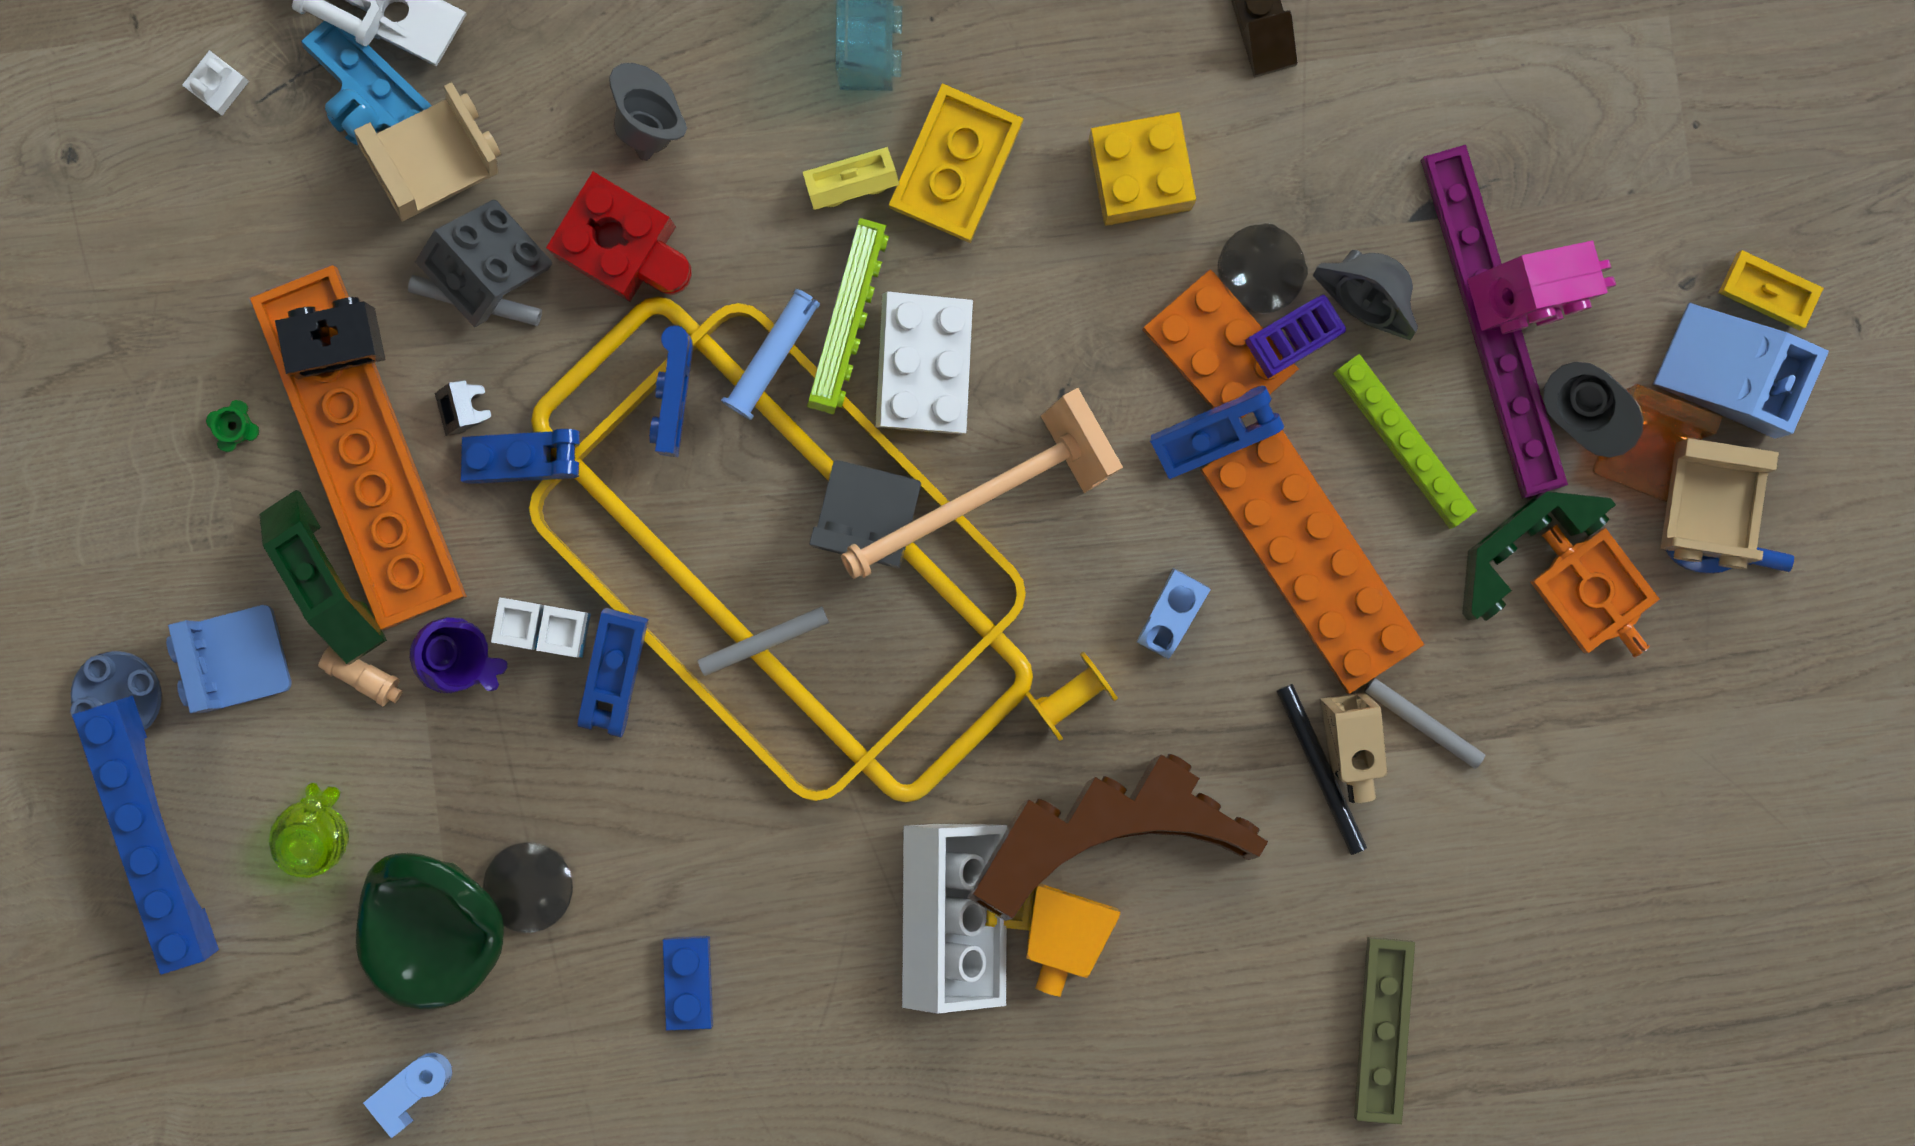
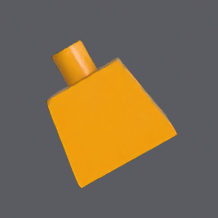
(1066, 935)

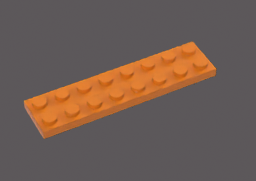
(365, 468)

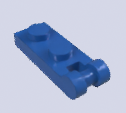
(672, 389)
(1216, 433)
(519, 457)
(612, 671)

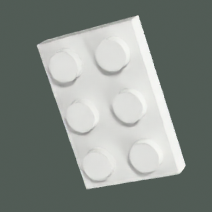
(924, 363)

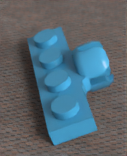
(369, 84)

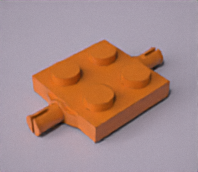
(1595, 590)

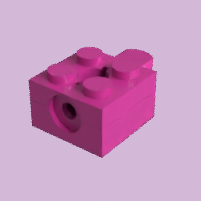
(1539, 287)

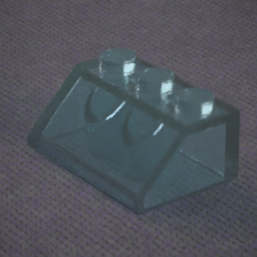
(867, 44)

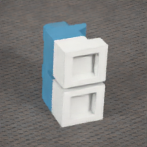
(540, 627)

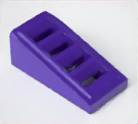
(1317, 320)

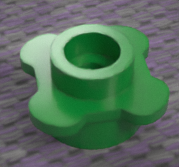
(220, 421)

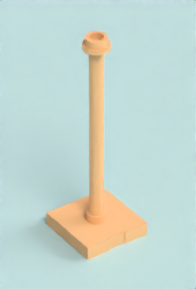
(1077, 441)

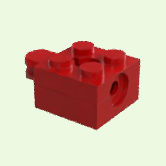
(619, 241)

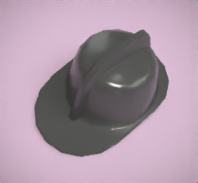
(645, 109)
(1593, 409)

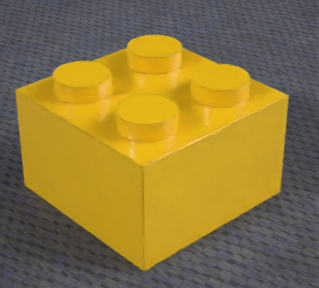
(1142, 168)

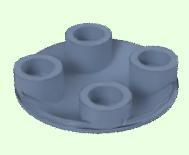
(114, 677)

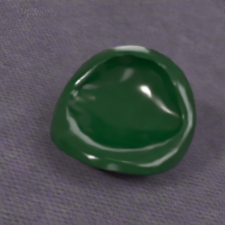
(426, 931)

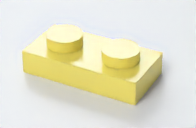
(851, 178)

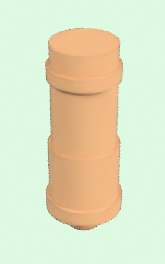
(363, 677)

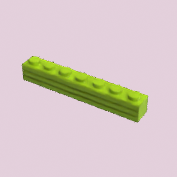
(848, 316)
(1405, 442)

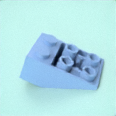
(1741, 370)

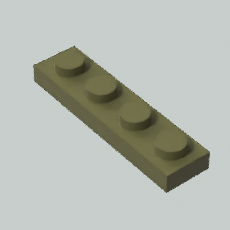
(1384, 1030)

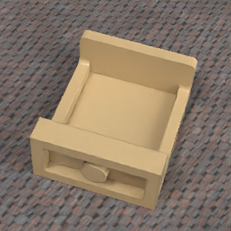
(1716, 502)

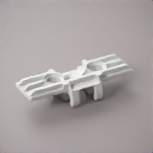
(423, 32)

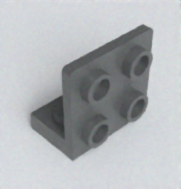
(481, 260)
(863, 508)

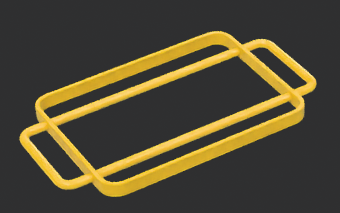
(863, 759)

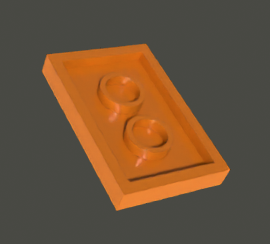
(1206, 343)

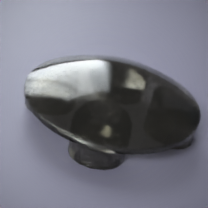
(1262, 268)
(529, 886)

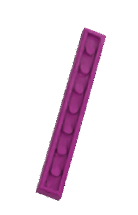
(1501, 355)

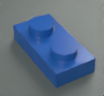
(687, 983)

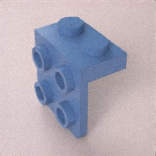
(228, 659)

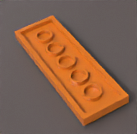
(1313, 559)

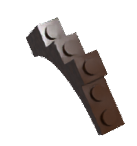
(1159, 805)

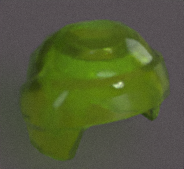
(309, 834)

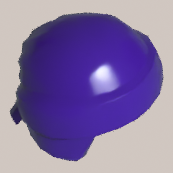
(454, 656)

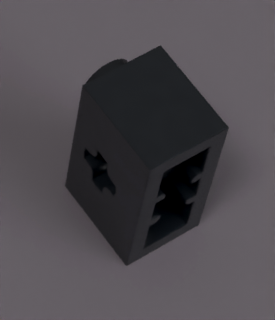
(354, 346)

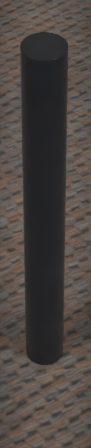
(1321, 769)

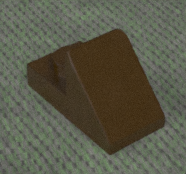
(1266, 35)

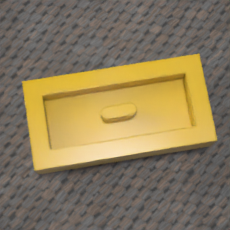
(1771, 290)

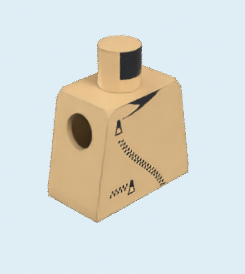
(1354, 725)

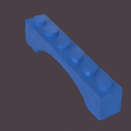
(119, 764)

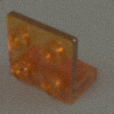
(1650, 462)

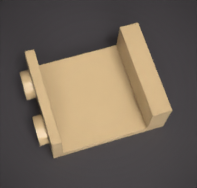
(430, 154)

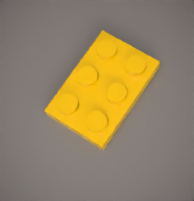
(956, 163)

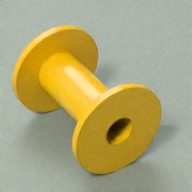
(1071, 696)

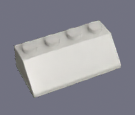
(947, 949)

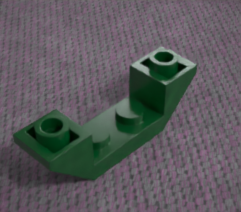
(313, 582)
(1483, 584)

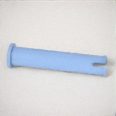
(771, 354)

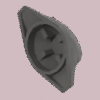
(1372, 290)

